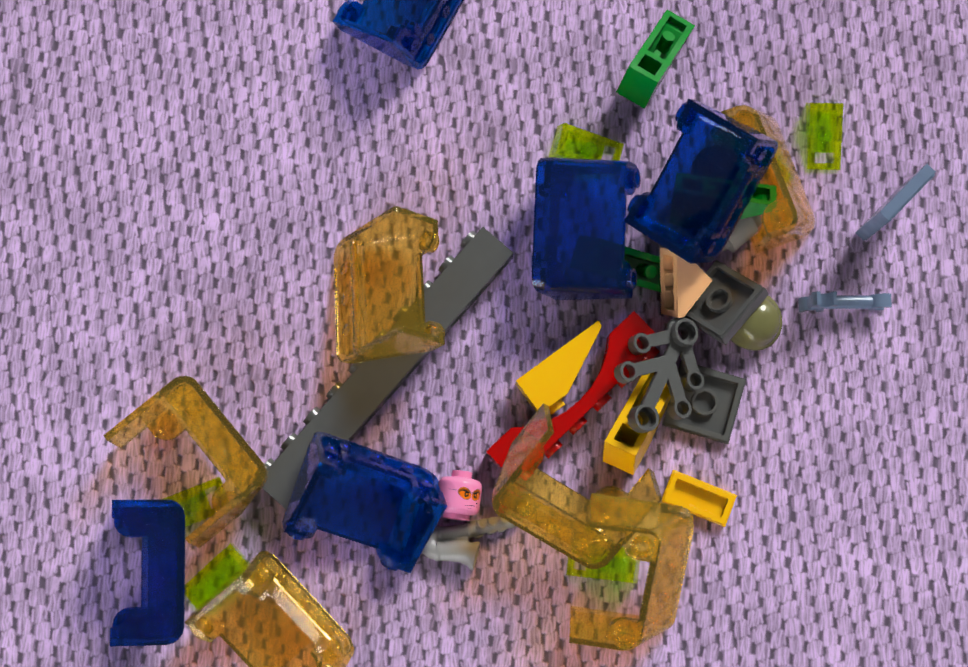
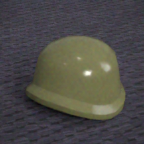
(761, 328)

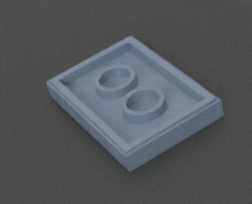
(896, 202)

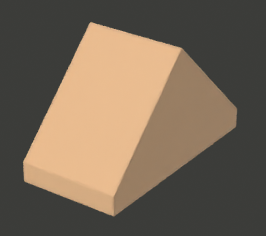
(680, 284)

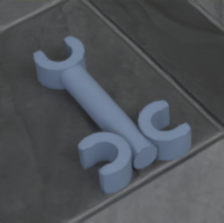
(833, 301)

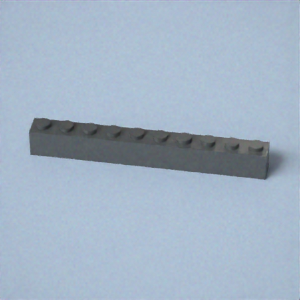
(375, 381)

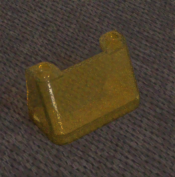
(791, 214)
(271, 619)

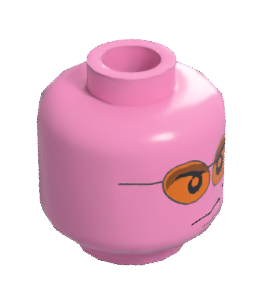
(461, 495)

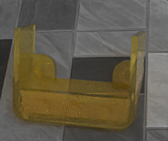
(188, 407)
(551, 508)
(654, 535)

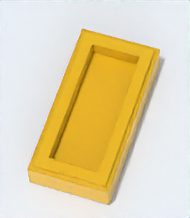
(699, 498)

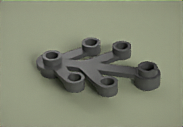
(665, 372)

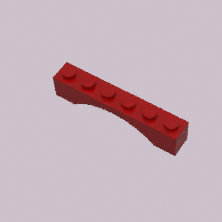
(596, 397)

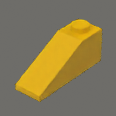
(554, 376)
(623, 445)

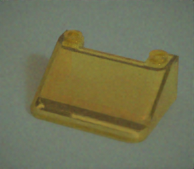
(383, 288)

